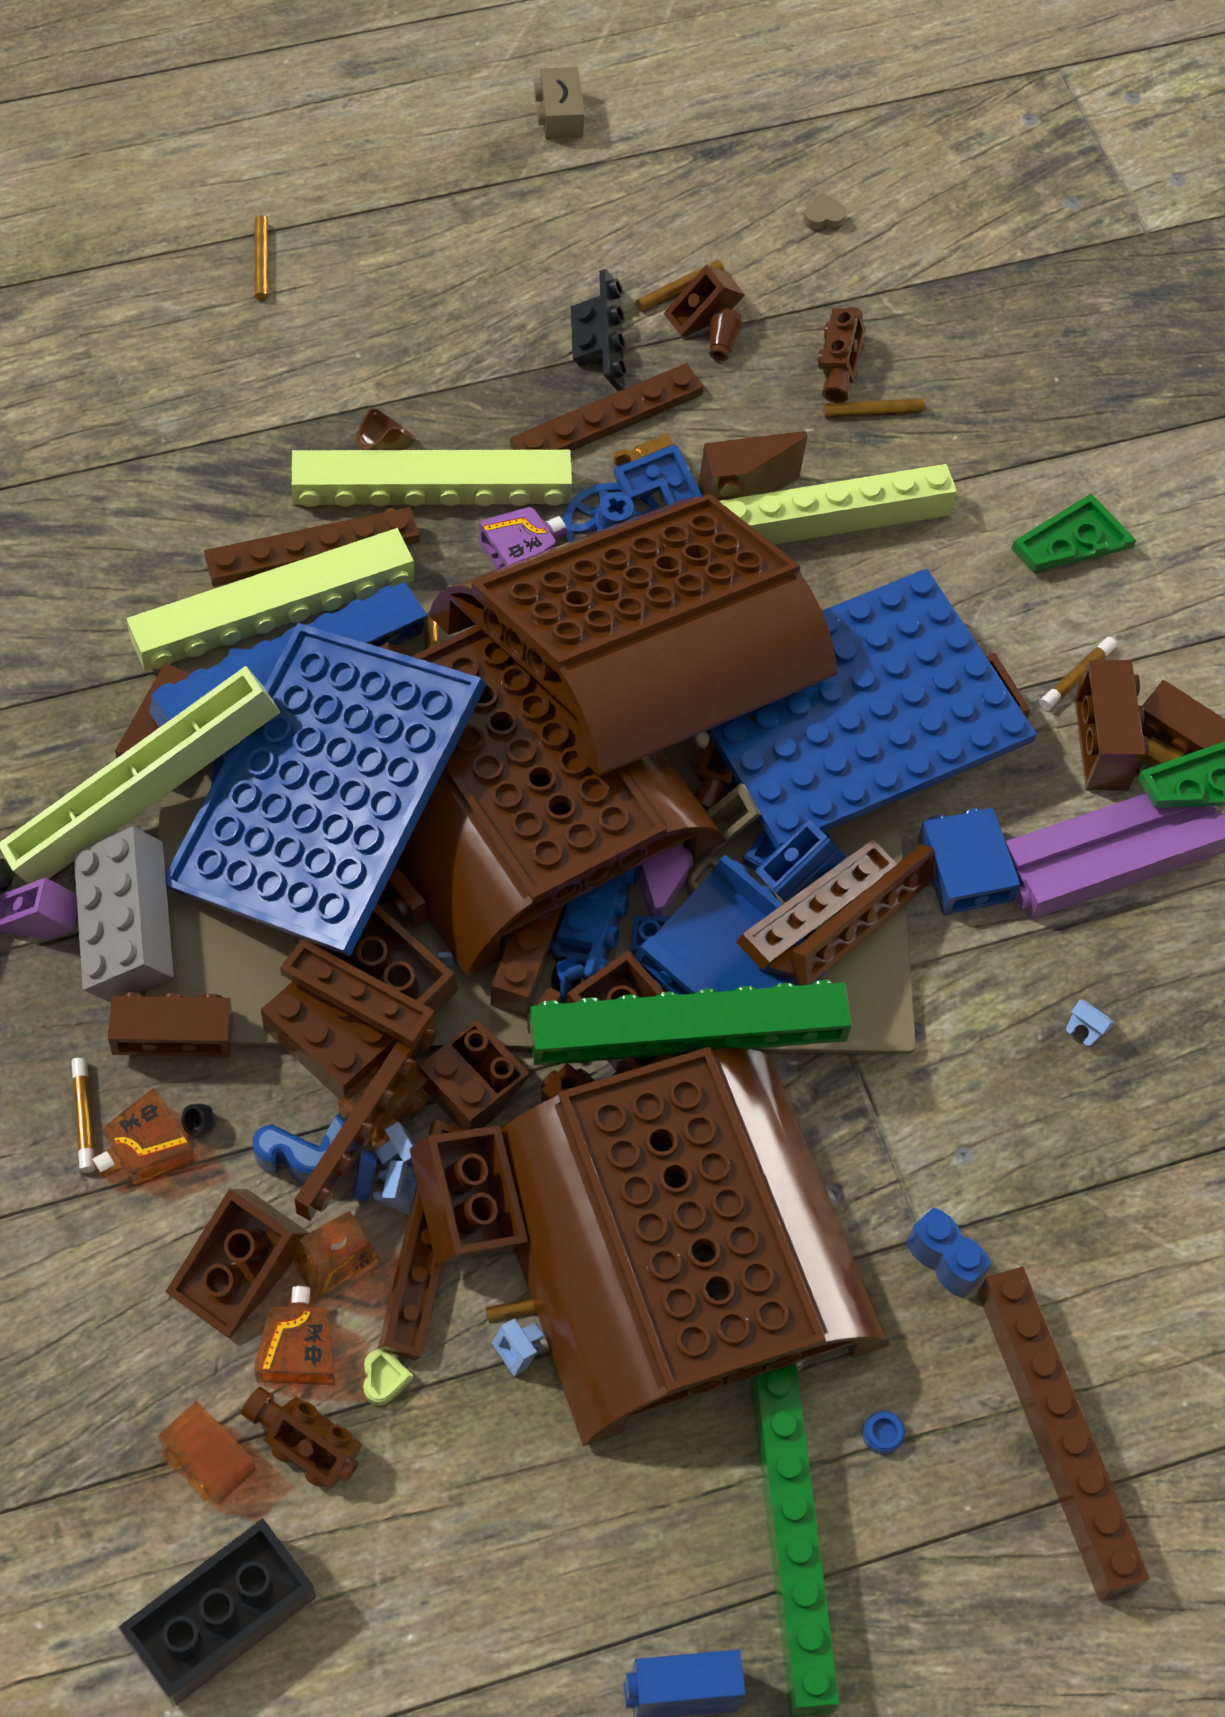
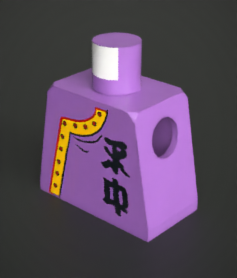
(518, 535)

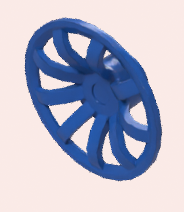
(613, 509)

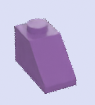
(664, 878)
(38, 910)

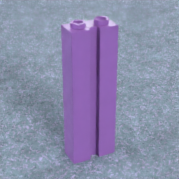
(1110, 851)

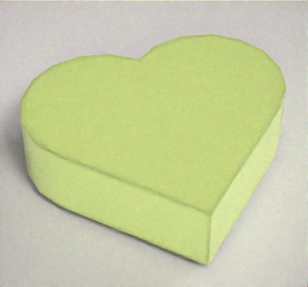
(384, 1377)

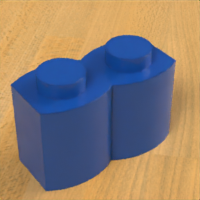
(941, 1247)

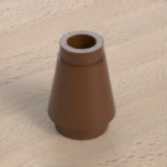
(724, 332)

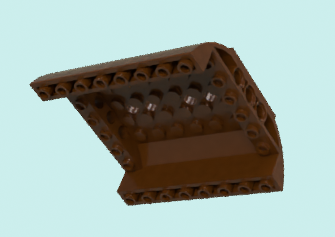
(653, 627)
(487, 841)
(616, 1242)

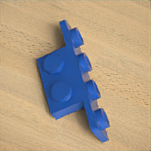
(594, 919)

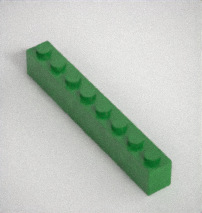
(689, 1022)
(794, 1544)

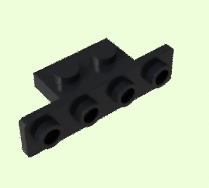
(598, 330)

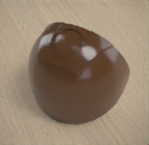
(382, 433)

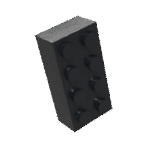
(218, 1612)

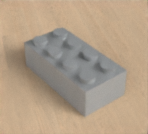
(123, 914)

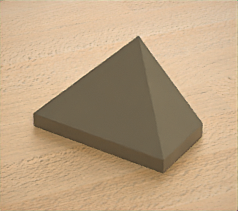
(733, 814)

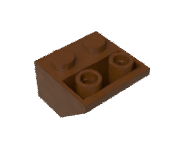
(473, 1077)

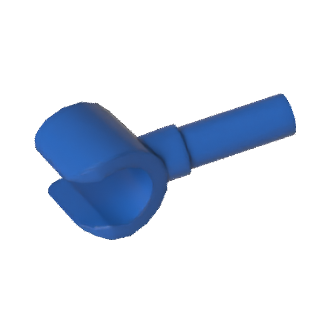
(568, 972)

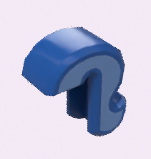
(278, 1146)

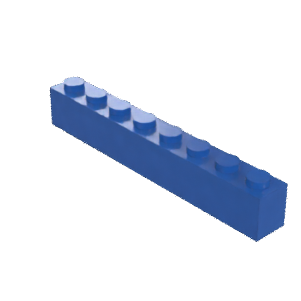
(388, 616)

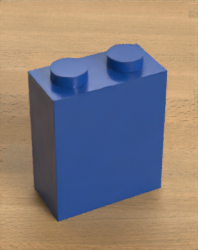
(969, 860)
(685, 1684)

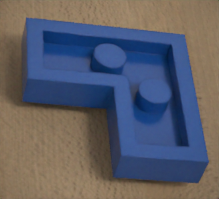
(660, 472)

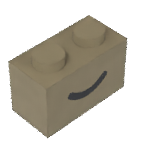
(561, 102)

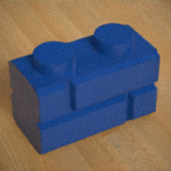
(799, 861)

